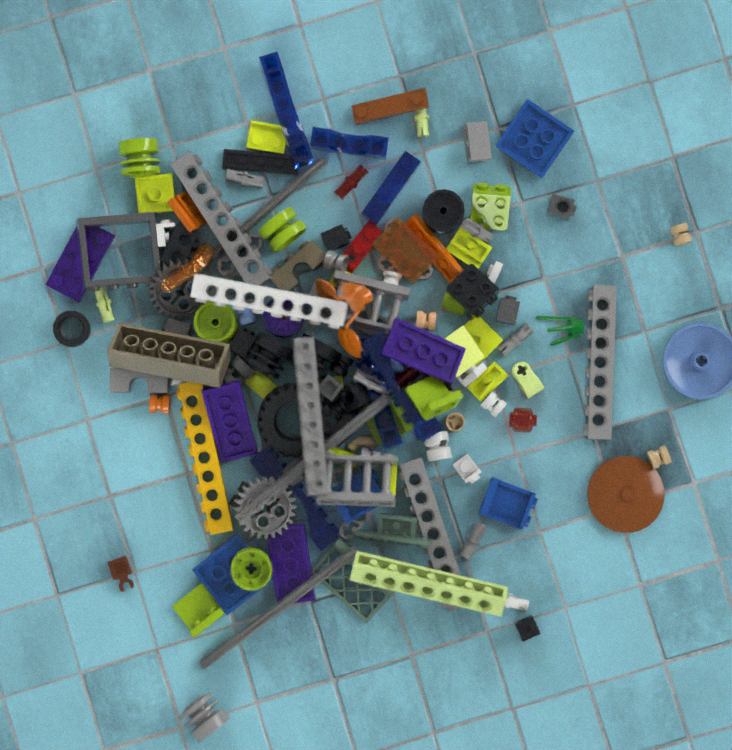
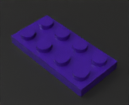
(67, 273)
(423, 351)
(229, 421)
(290, 562)

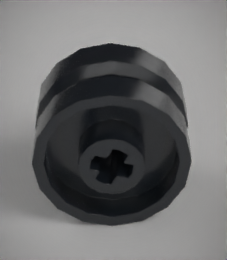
(439, 222)

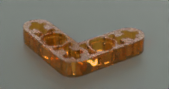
(199, 260)

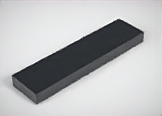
(258, 162)

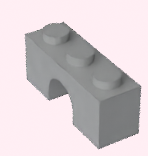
(122, 379)

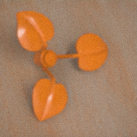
(357, 298)

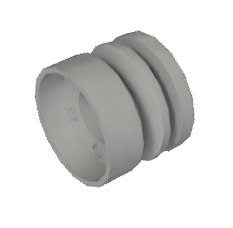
(204, 717)

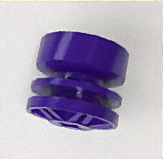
(282, 328)

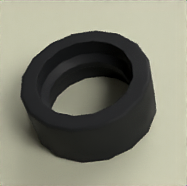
(57, 328)

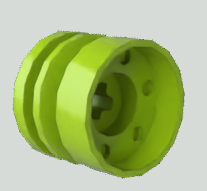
(139, 157)
(260, 575)

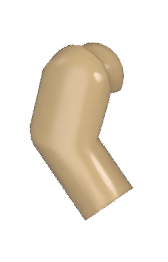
(362, 440)

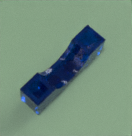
(357, 145)
(390, 188)

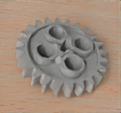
(273, 522)

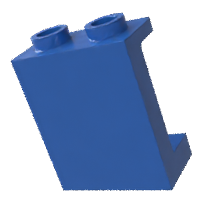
(508, 503)
(350, 513)

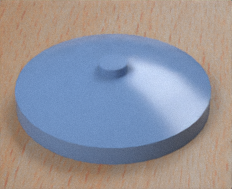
(699, 361)

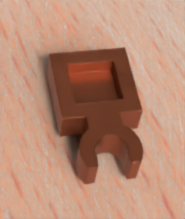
(120, 570)

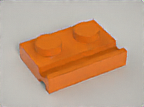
(187, 211)

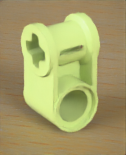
(529, 382)

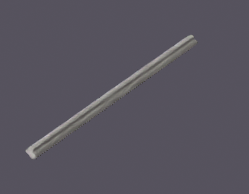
(268, 207)
(296, 470)
(285, 603)

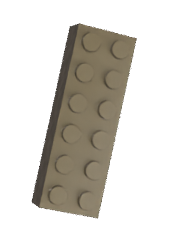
(169, 355)

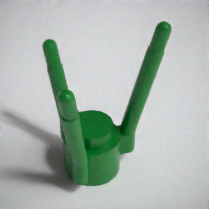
(573, 327)

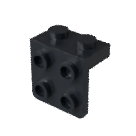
(473, 291)

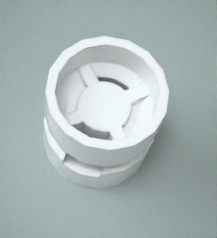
(438, 447)

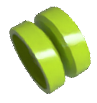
(282, 229)
(208, 314)

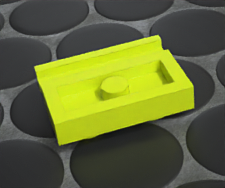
(266, 138)
(468, 249)

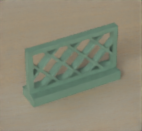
(343, 546)

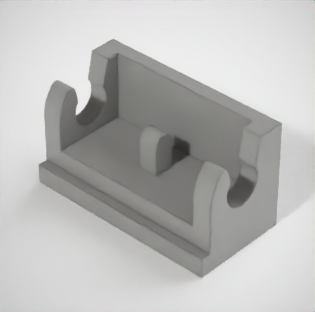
(477, 142)

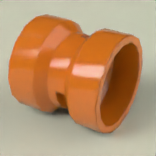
(159, 403)

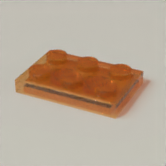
(405, 250)

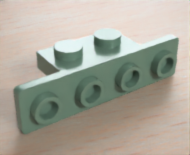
(396, 528)

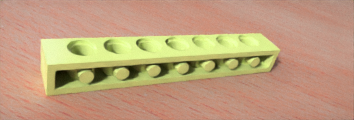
(429, 583)

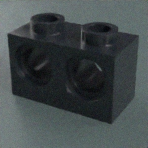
(174, 246)

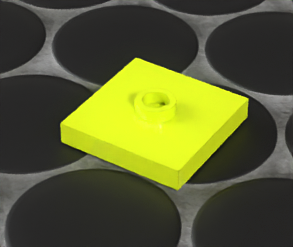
(154, 193)
(483, 336)
(472, 353)

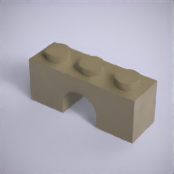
(309, 255)

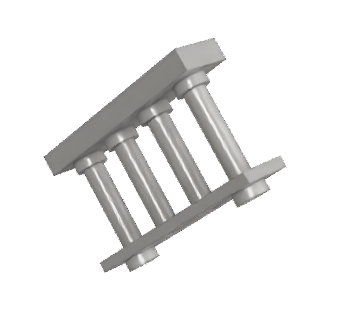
(380, 290)
(365, 497)

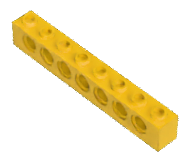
(225, 523)

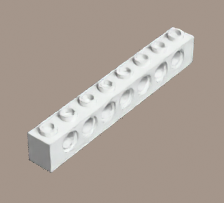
(203, 282)

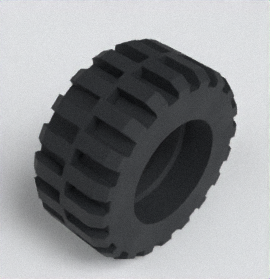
(267, 420)

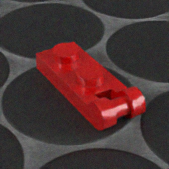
(362, 245)

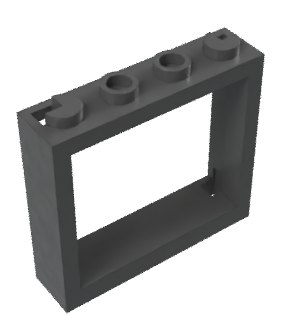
(113, 284)

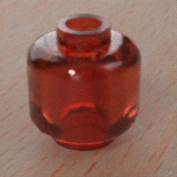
(522, 420)

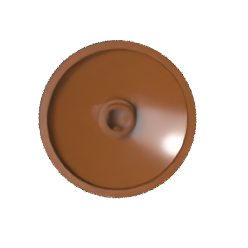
(625, 494)

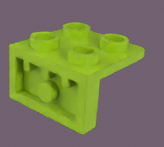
(432, 397)
(198, 609)

